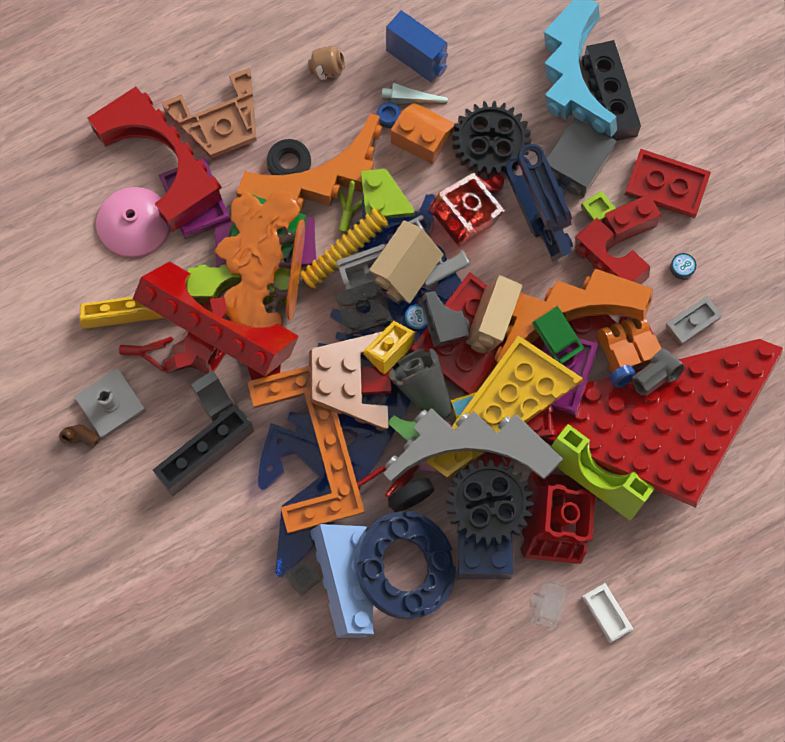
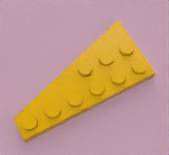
(520, 385)

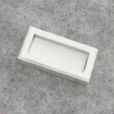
(607, 613)

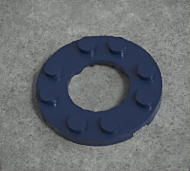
(436, 550)

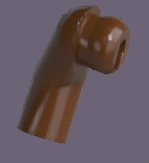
(78, 433)

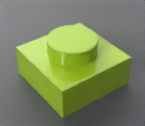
(597, 206)

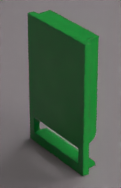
(556, 333)

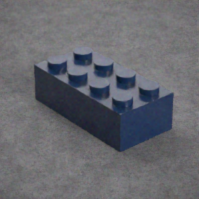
(479, 560)

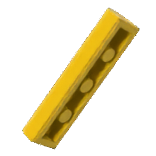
(114, 313)

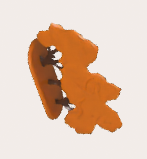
(257, 256)

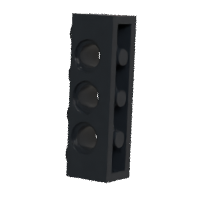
(606, 56)

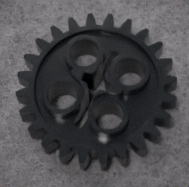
(492, 119)
(495, 526)

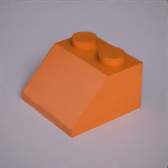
(421, 132)

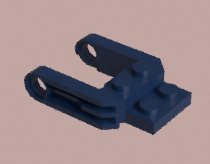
(541, 201)

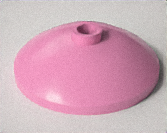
(135, 235)

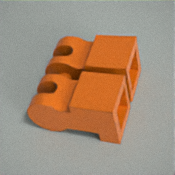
(635, 352)

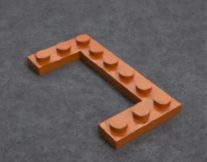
(345, 495)

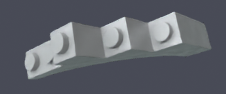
(437, 437)

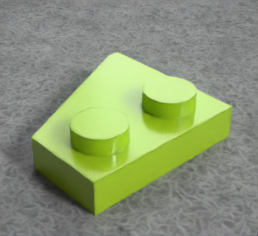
(384, 195)

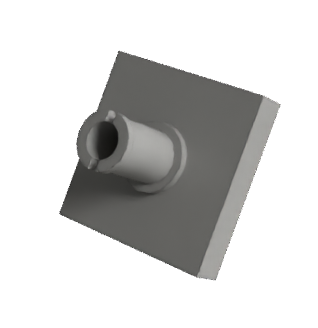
(110, 403)

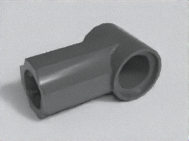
(662, 368)

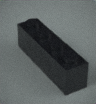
(203, 450)

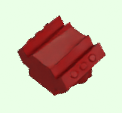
(194, 351)
(559, 520)

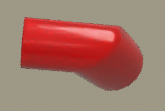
(494, 184)

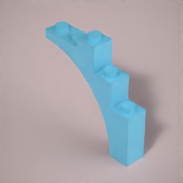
(570, 93)

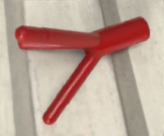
(141, 351)

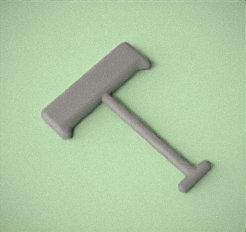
(445, 268)

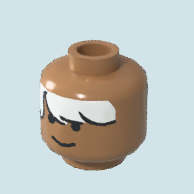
(326, 63)

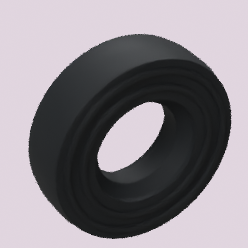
(288, 146)
(411, 494)

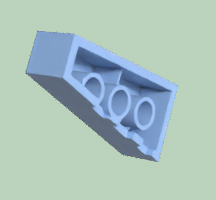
(348, 604)

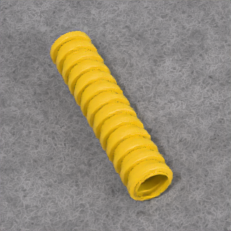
(344, 248)

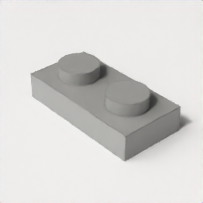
(693, 321)

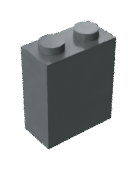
(580, 156)

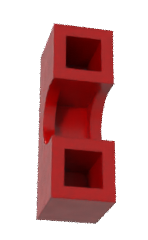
(595, 242)

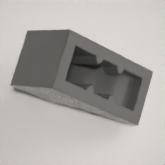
(443, 323)
(212, 395)

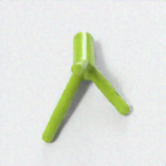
(347, 210)

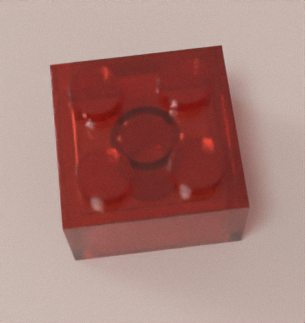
(466, 209)

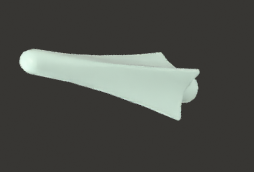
(402, 95)

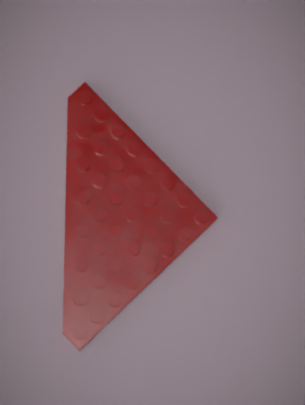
(680, 428)

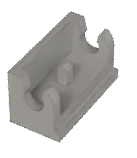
(356, 267)

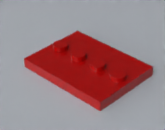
(458, 361)

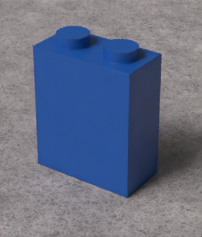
(416, 46)

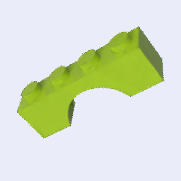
(211, 282)
(621, 492)

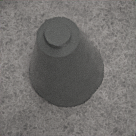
(423, 382)

